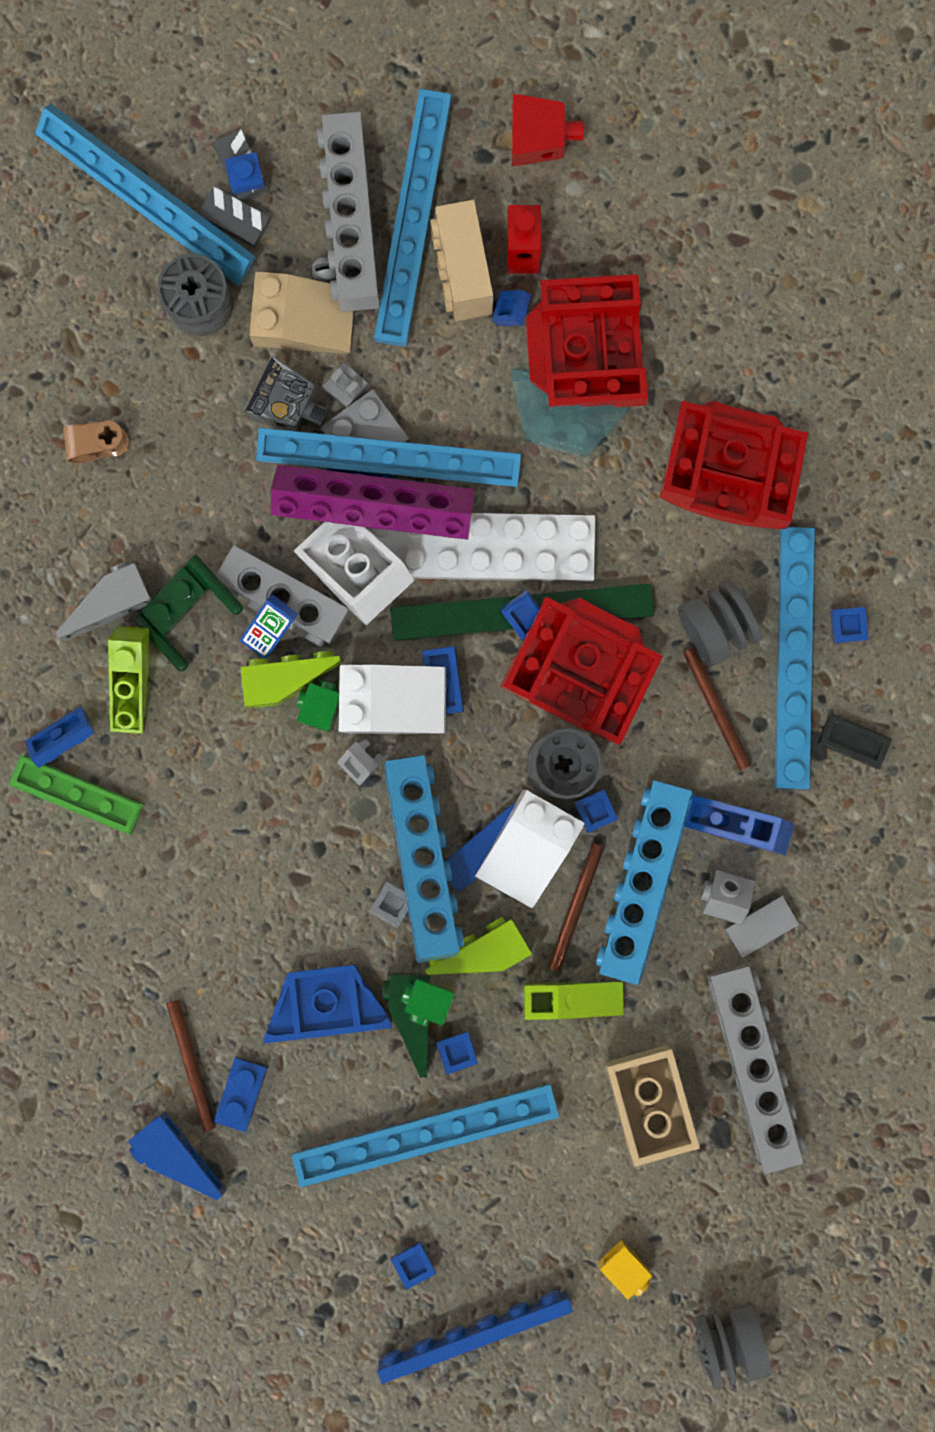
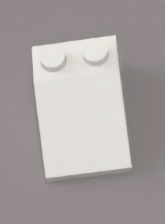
(355, 567)
(392, 699)
(529, 848)

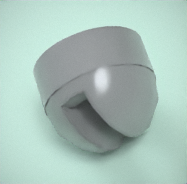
(324, 275)

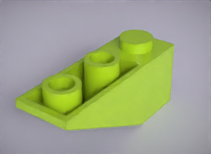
(128, 678)
(278, 682)
(490, 952)
(572, 1000)

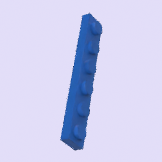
(462, 1340)

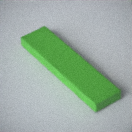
(76, 795)

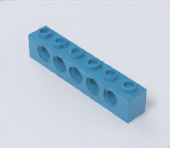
(678, 803)
(427, 943)

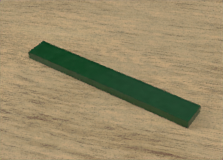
(486, 616)

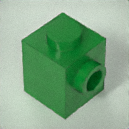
(318, 705)
(427, 1002)

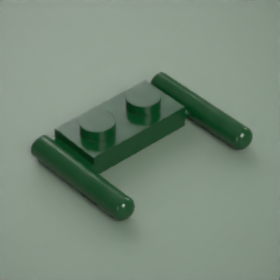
(177, 600)

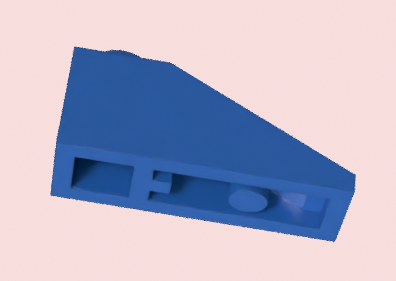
(740, 825)
(172, 1155)

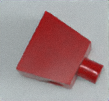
(540, 130)
(523, 237)

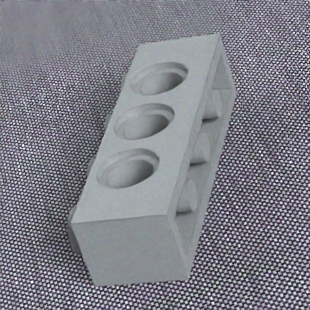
(241, 565)

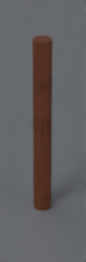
(717, 709)
(575, 907)
(191, 1065)

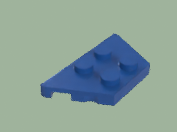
(325, 1005)

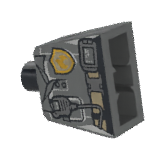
(285, 399)

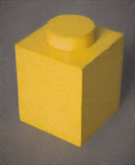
(625, 1270)

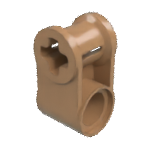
(88, 441)

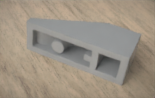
(111, 599)

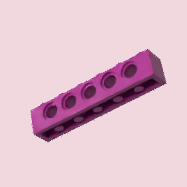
(371, 502)

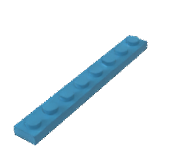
(143, 193)
(412, 218)
(388, 457)
(794, 658)
(424, 1135)

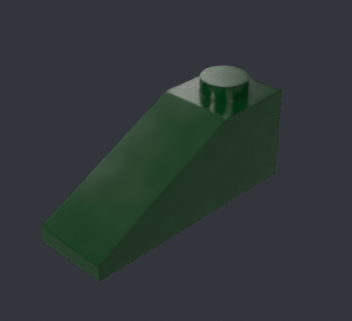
(413, 1034)

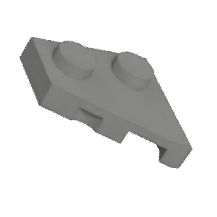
(366, 419)

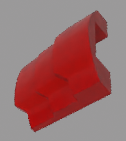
(588, 342)
(734, 465)
(583, 668)

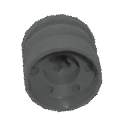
(212, 302)
(724, 620)
(580, 774)
(732, 1346)

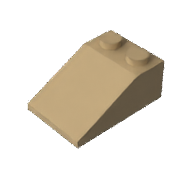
(298, 315)

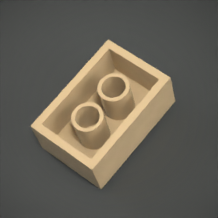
(462, 261)
(651, 1105)

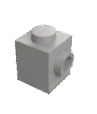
(727, 896)

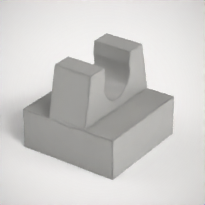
(345, 385)
(358, 762)
(390, 905)

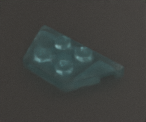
(562, 427)

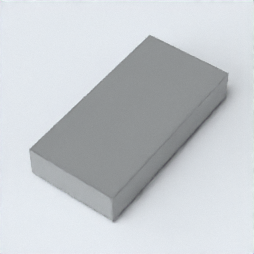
(761, 926)

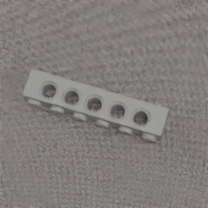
(346, 132)
(788, 1148)

